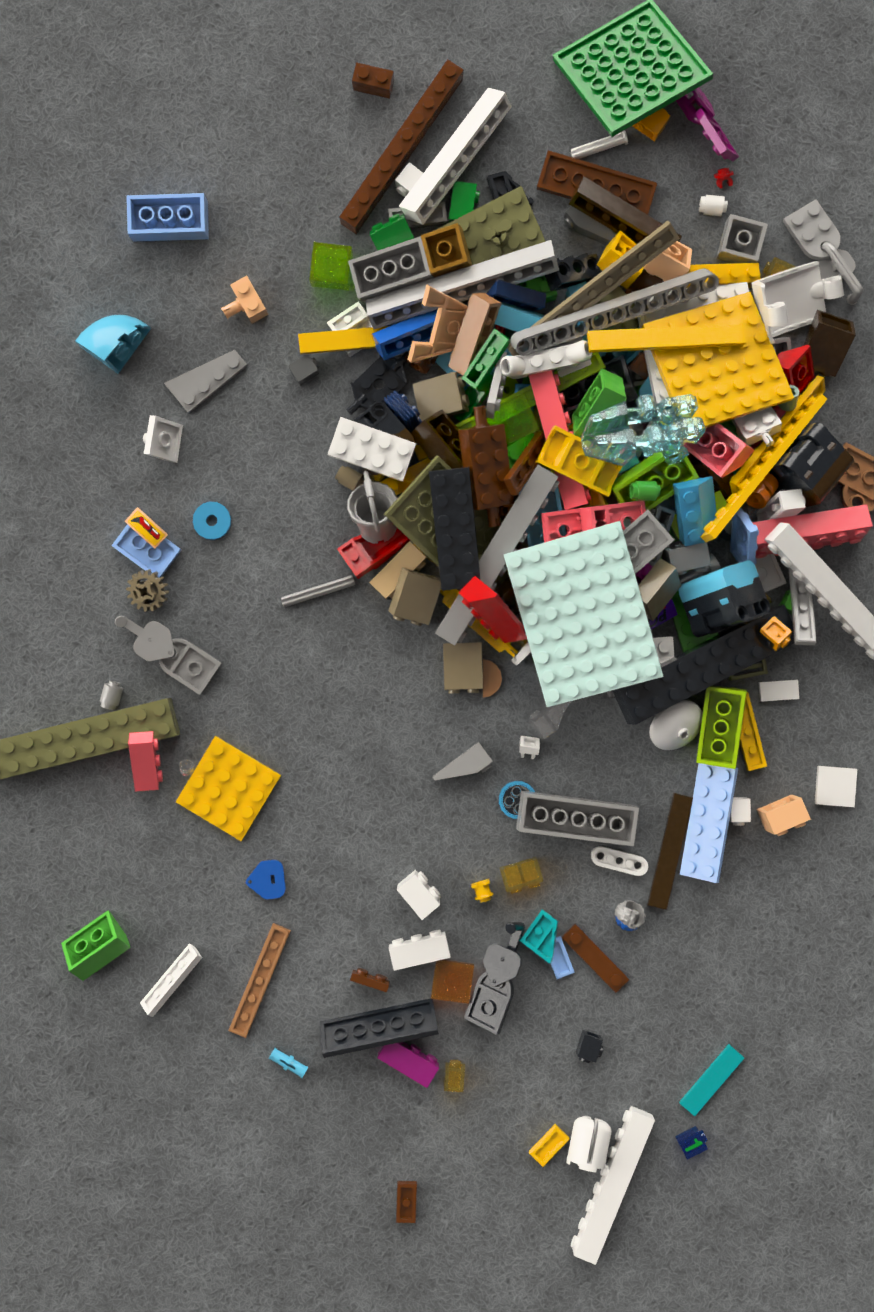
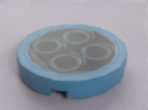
(510, 797)

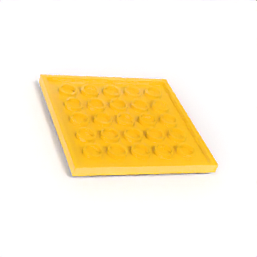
(724, 378)

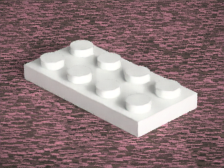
(371, 449)

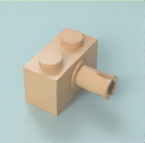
(246, 300)

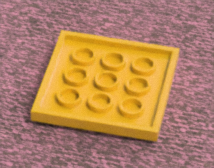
(228, 788)

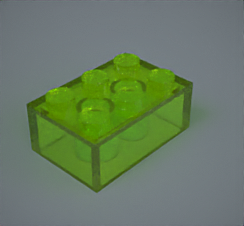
(516, 417)

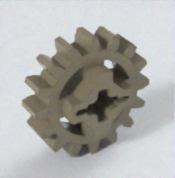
(155, 589)

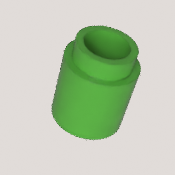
(644, 490)

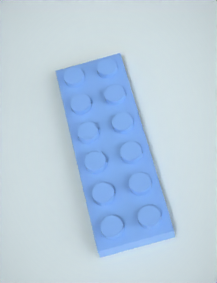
(708, 822)

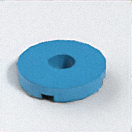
(223, 520)

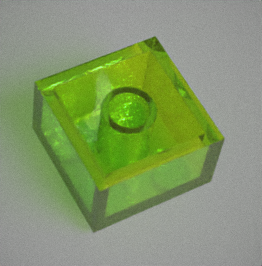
(330, 266)

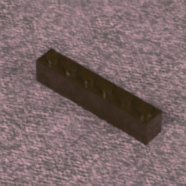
(613, 211)

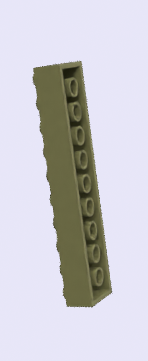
(85, 737)

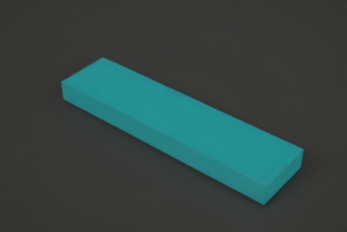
(711, 1080)

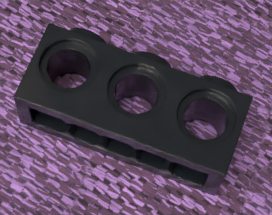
(573, 271)

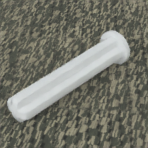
(599, 145)

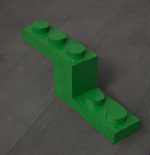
(480, 374)

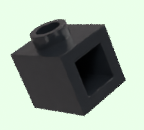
(589, 1047)

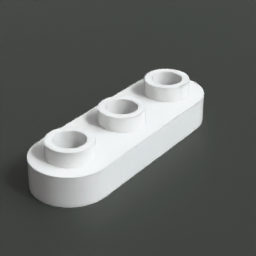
(627, 864)

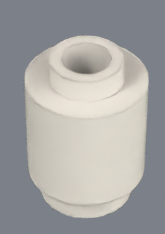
(713, 205)

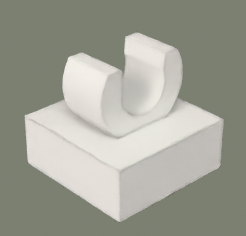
(529, 745)

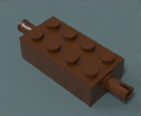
(487, 457)

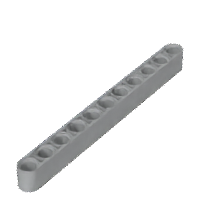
(624, 311)

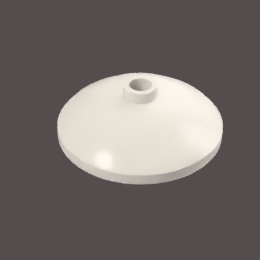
(676, 725)

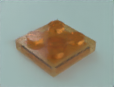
(452, 981)

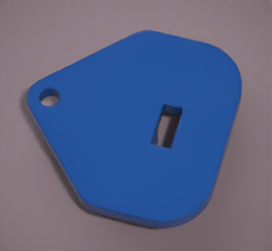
(262, 879)

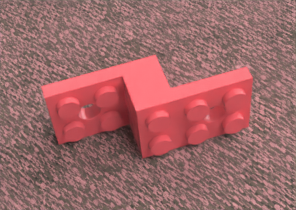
(588, 518)

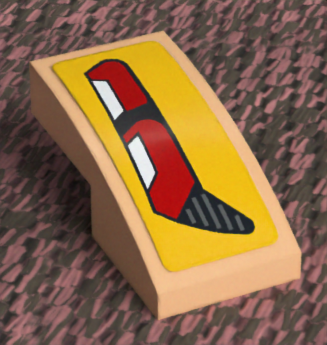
(146, 527)

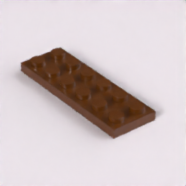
(563, 174)

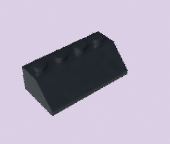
(617, 366)

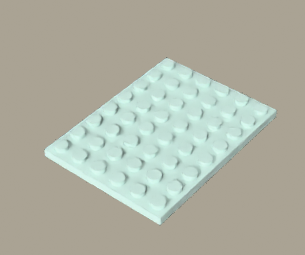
(583, 614)

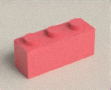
(145, 761)

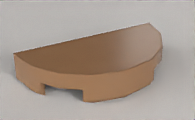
(491, 678)

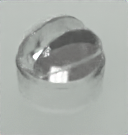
(188, 766)

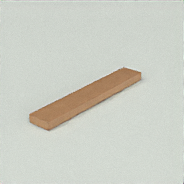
(259, 980)

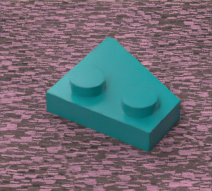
(542, 936)

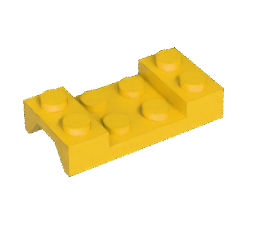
(565, 455)

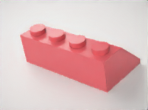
(720, 450)

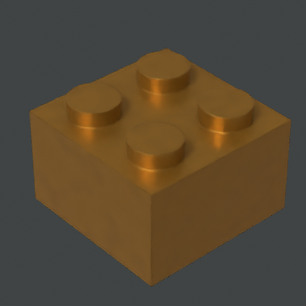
(446, 250)

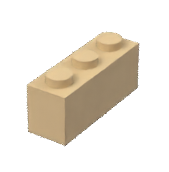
(387, 579)

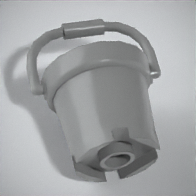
(367, 508)

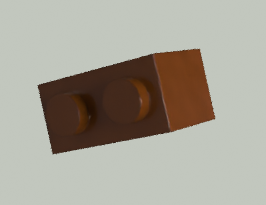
(373, 80)

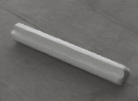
(318, 591)

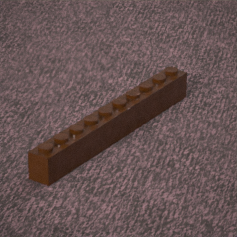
(401, 147)

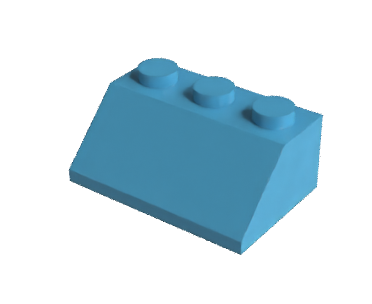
(694, 508)

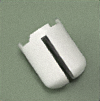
(589, 1143)

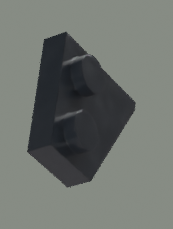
(502, 183)

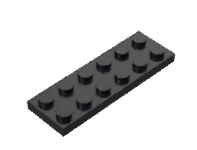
(454, 527)
(378, 1028)

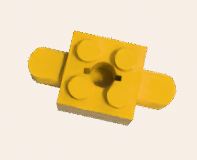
(614, 250)

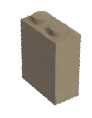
(441, 393)
(659, 588)
(415, 597)
(463, 667)

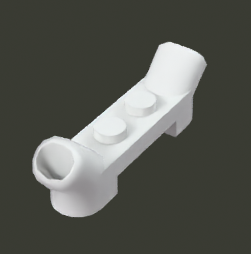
(545, 360)

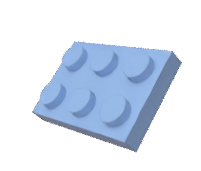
(743, 537)
(143, 554)

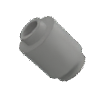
(111, 695)

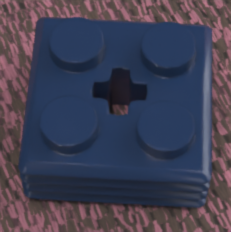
(403, 411)

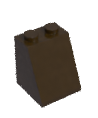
(829, 342)

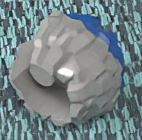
(629, 915)

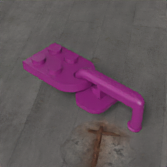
(705, 117)

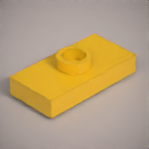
(549, 1145)

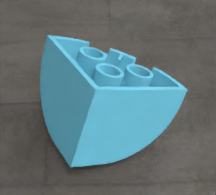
(113, 339)

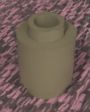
(349, 477)

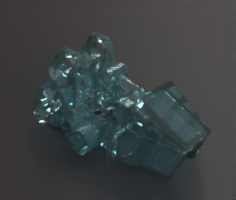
(611, 439)

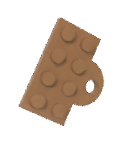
(858, 479)

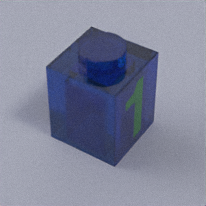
(692, 1142)

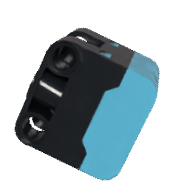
(724, 598)

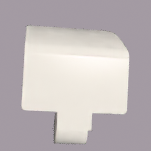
(793, 296)

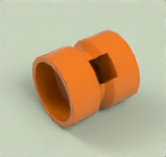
(763, 492)

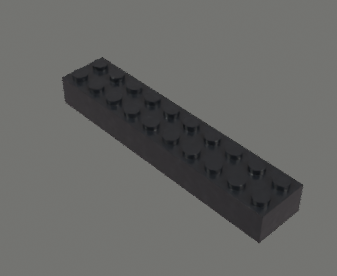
(701, 667)

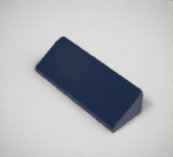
(517, 295)

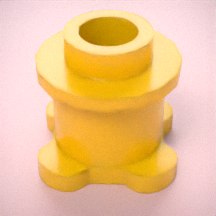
(482, 890)

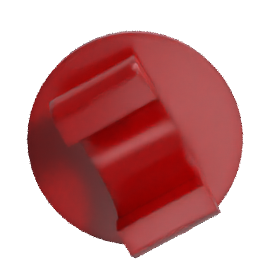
(723, 174)

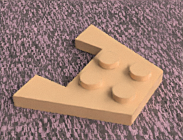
(445, 328)

